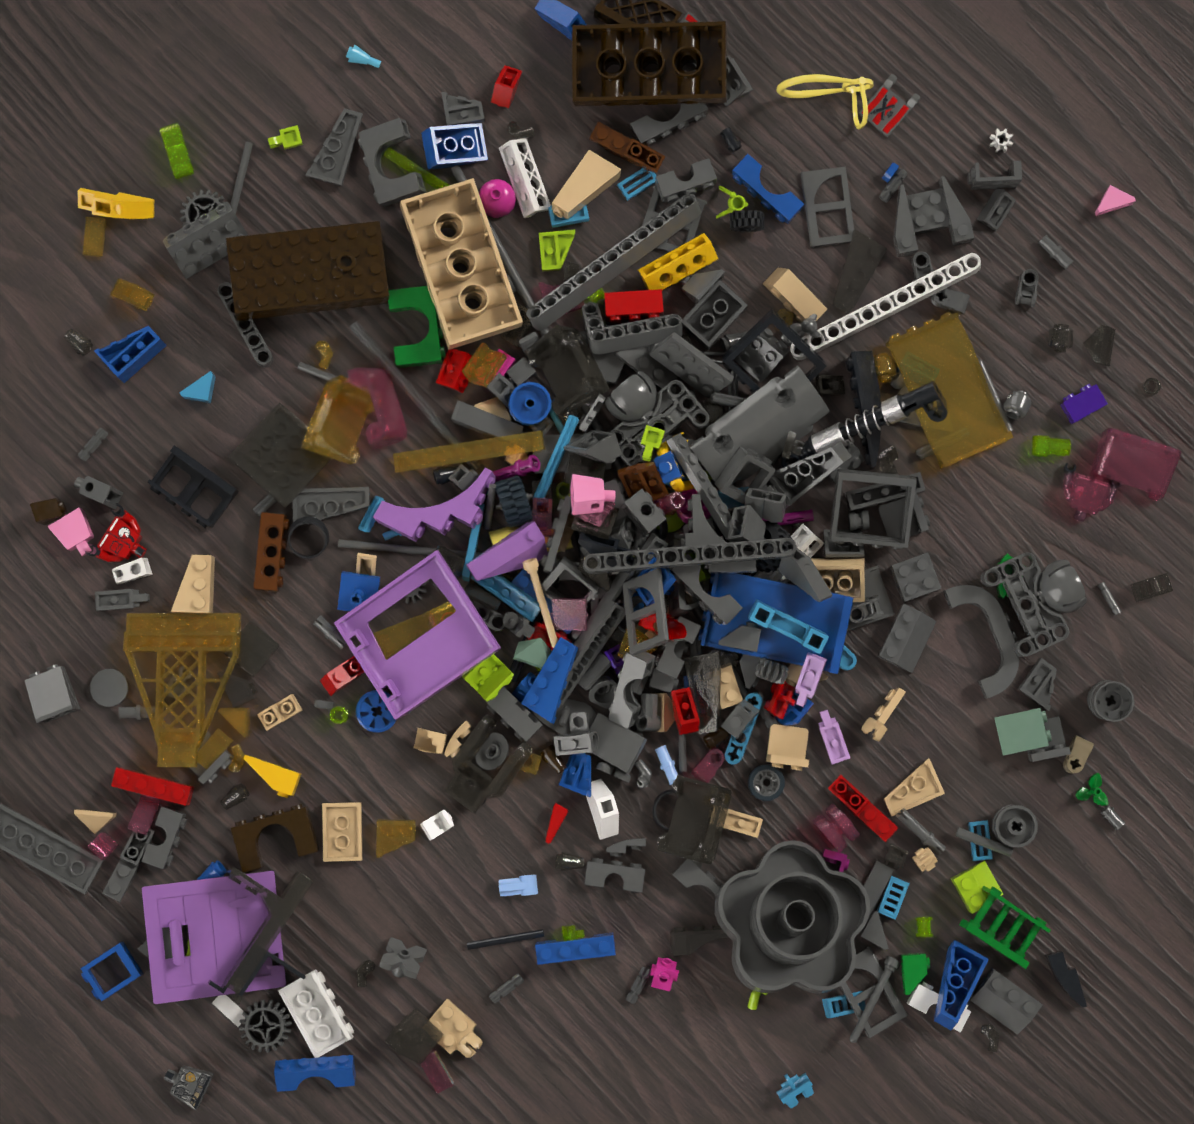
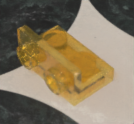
(483, 365)

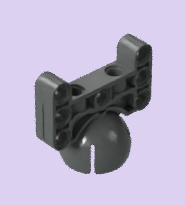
(640, 405)
(1050, 593)

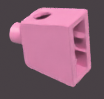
(589, 495)
(73, 531)

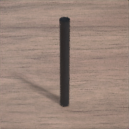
(505, 939)

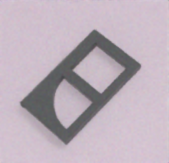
(810, 183)
(653, 583)
(867, 961)

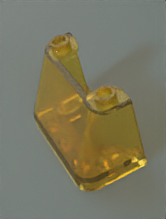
(338, 420)

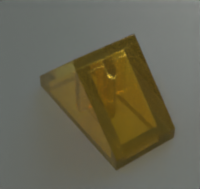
(238, 718)

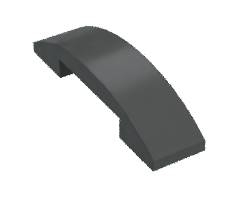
(503, 389)

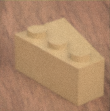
(196, 587)

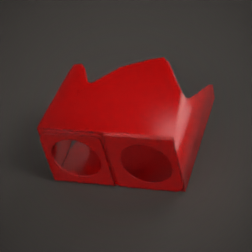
(675, 629)

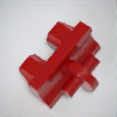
(781, 699)

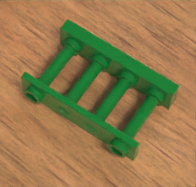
(989, 935)

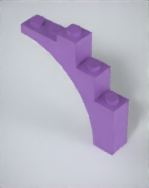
(463, 508)

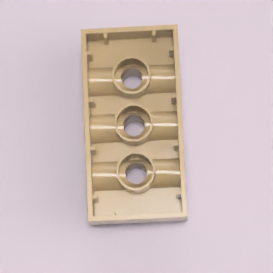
(472, 245)

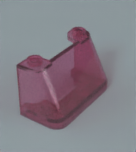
(390, 423)
(1135, 462)

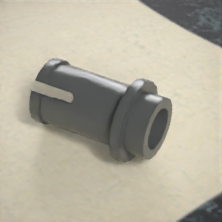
(1112, 817)

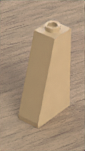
(586, 183)

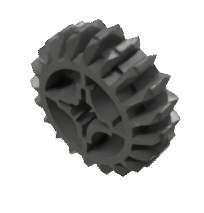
(194, 204)
(248, 1028)

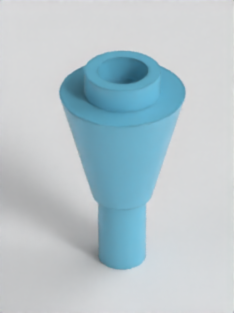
(357, 55)

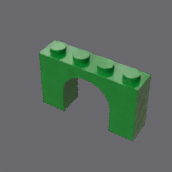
(429, 349)

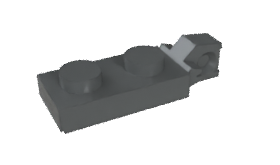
(119, 599)

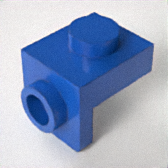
(524, 686)

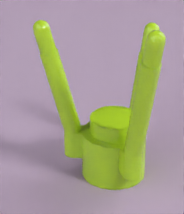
(735, 202)

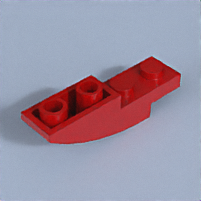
(863, 808)

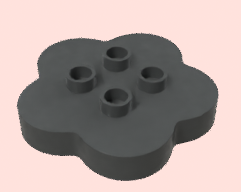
(792, 921)

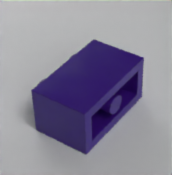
(1083, 404)

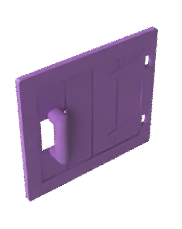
(220, 926)

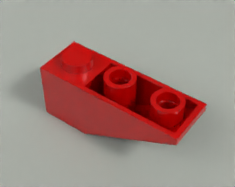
(342, 675)

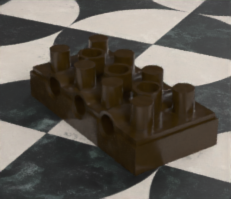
(645, 44)

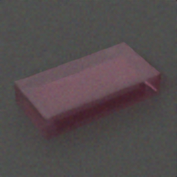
(144, 814)

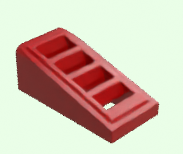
(557, 817)

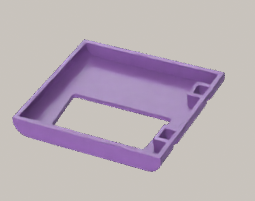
(433, 658)

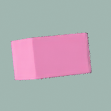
(1114, 200)

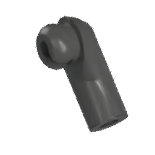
(644, 775)

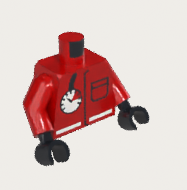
(120, 539)

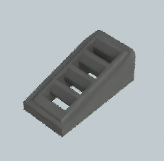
(528, 341)

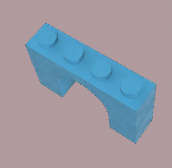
(781, 622)

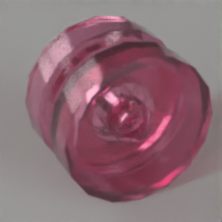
(834, 829)

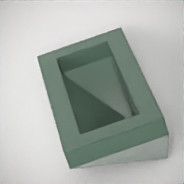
(532, 652)

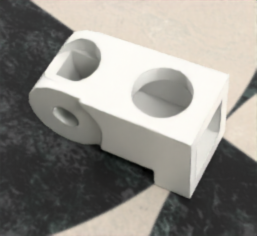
(132, 571)

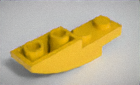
(115, 206)

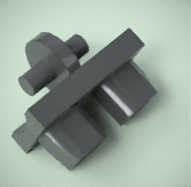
(517, 624)

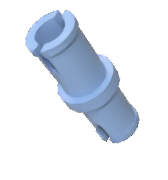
(666, 763)

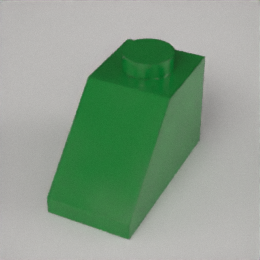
(914, 969)

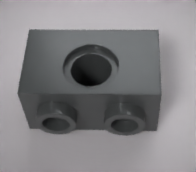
(644, 523)

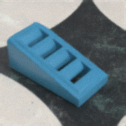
(883, 902)
(829, 1010)

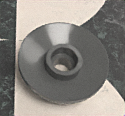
(495, 743)

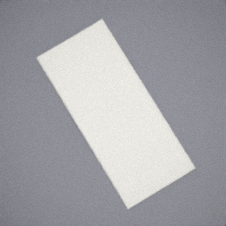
(229, 1009)

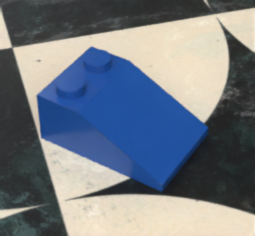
(454, 145)

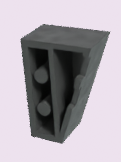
(514, 715)

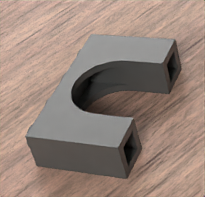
(374, 144)

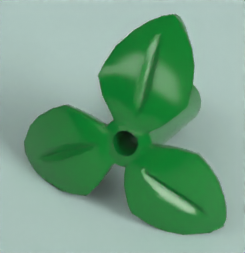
(1099, 797)

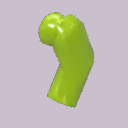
(754, 999)

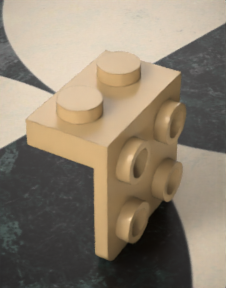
(787, 747)

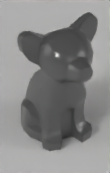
(807, 326)

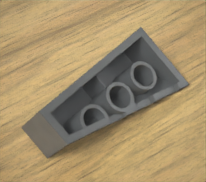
(805, 474)

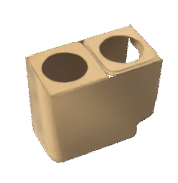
(430, 741)

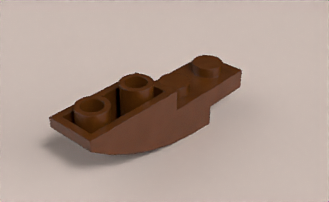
(627, 148)

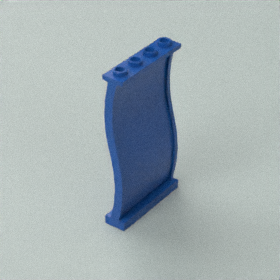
(828, 616)

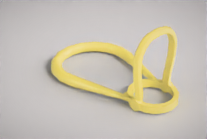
(781, 90)

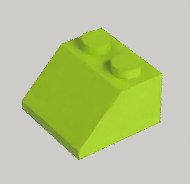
(970, 885)

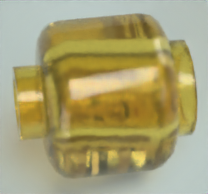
(884, 367)

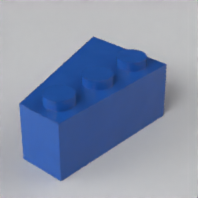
(131, 353)

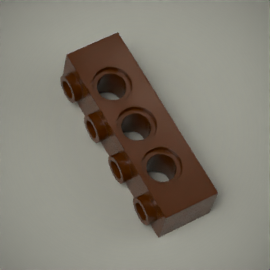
(267, 523)

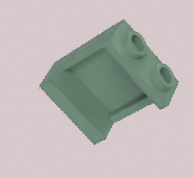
(1022, 731)

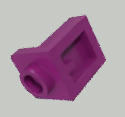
(832, 857)

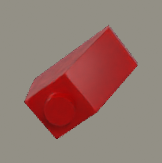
(506, 86)
(685, 711)

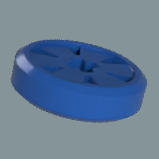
(365, 714)

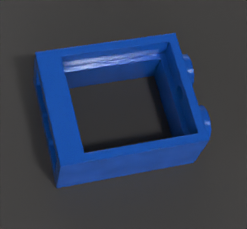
(128, 961)

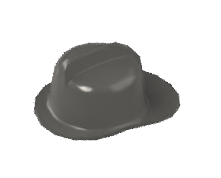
(602, 691)

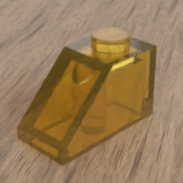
(132, 294)

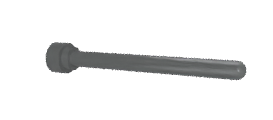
(890, 966)

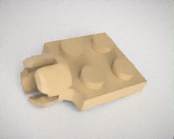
(883, 714)
(456, 1029)

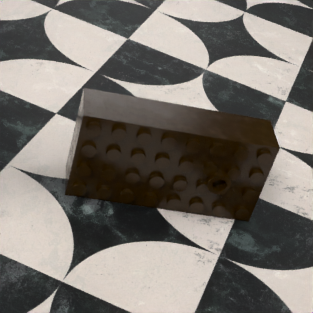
(307, 270)

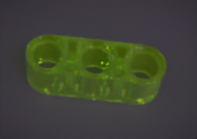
(176, 150)

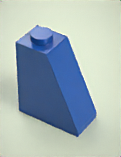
(559, 16)

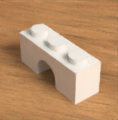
(924, 996)

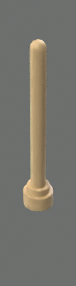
(531, 566)

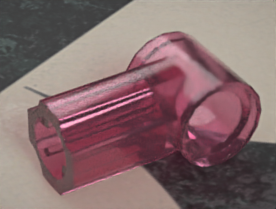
(670, 503)

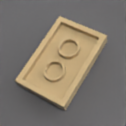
(342, 831)

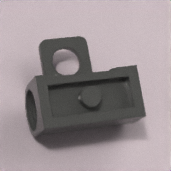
(579, 740)

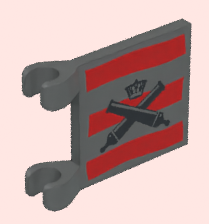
(887, 109)

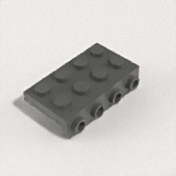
(204, 240)
(691, 365)

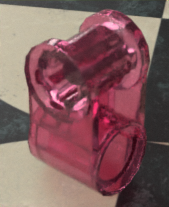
(705, 768)

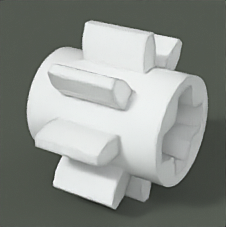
(1006, 137)

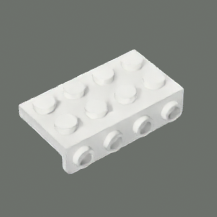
(316, 1013)

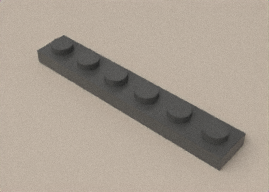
(701, 483)

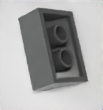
(906, 638)
(1005, 1001)

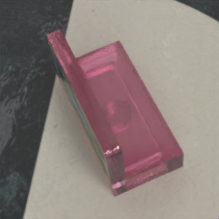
(437, 1072)

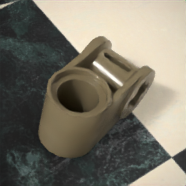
(1080, 751)

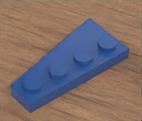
(549, 684)

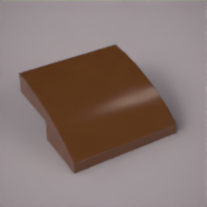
(644, 477)

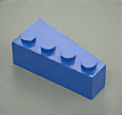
(958, 982)

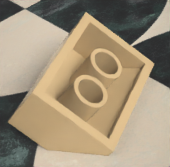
(843, 575)

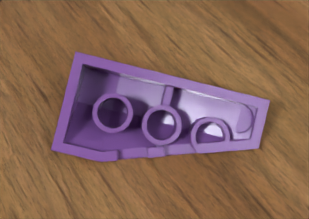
(510, 552)

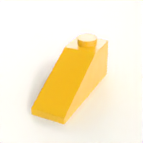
(277, 777)

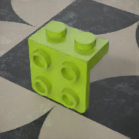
(489, 677)

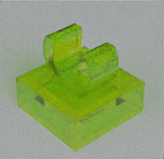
(570, 933)

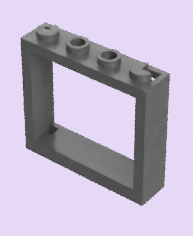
(880, 478)

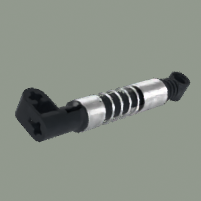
(890, 411)

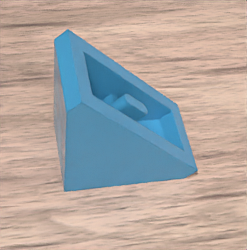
(201, 389)

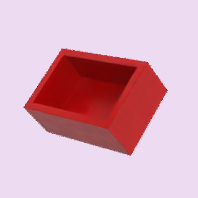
(633, 305)

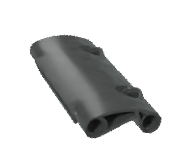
(761, 424)

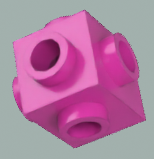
(664, 973)

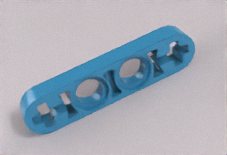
(747, 732)

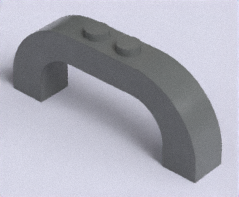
(1003, 636)

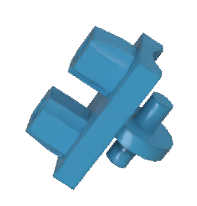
(793, 1087)

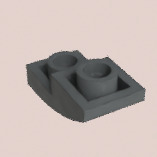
(620, 847)

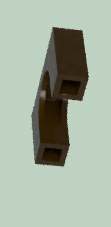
(247, 835)

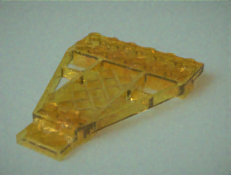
(186, 634)

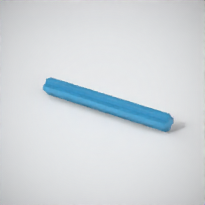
(556, 457)

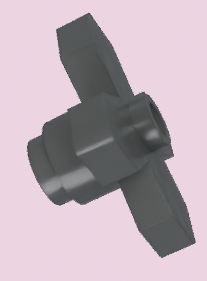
(402, 961)

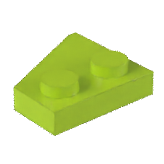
(554, 248)

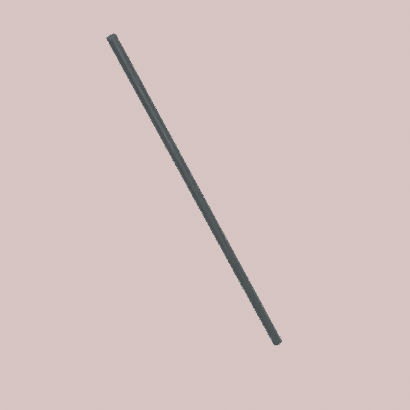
(403, 548)

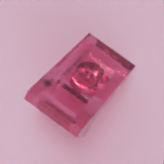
(543, 515)

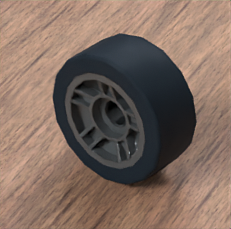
(776, 785)

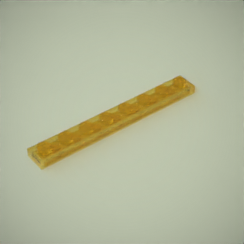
(469, 451)

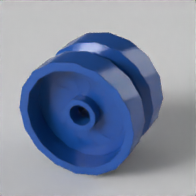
(529, 415)

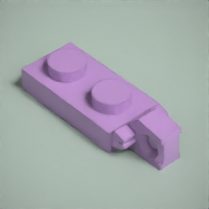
(809, 677)
(833, 738)

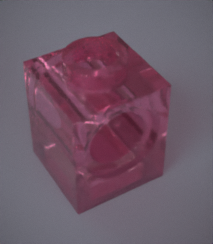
(103, 845)

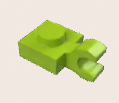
(288, 137)
(652, 440)

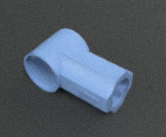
(523, 885)

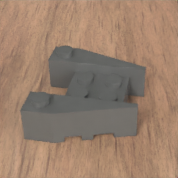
(928, 213)

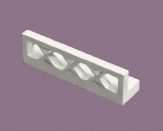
(521, 177)
(803, 537)

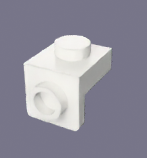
(437, 824)

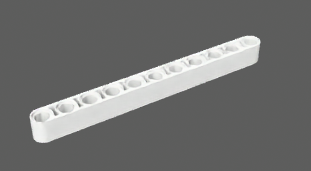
(896, 306)

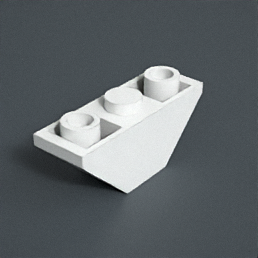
(603, 809)

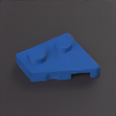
(578, 774)

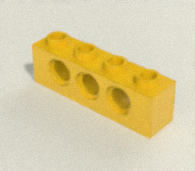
(678, 263)

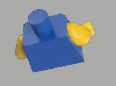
(671, 470)

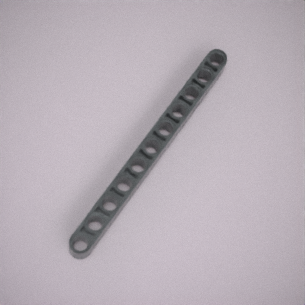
(614, 262)
(698, 551)

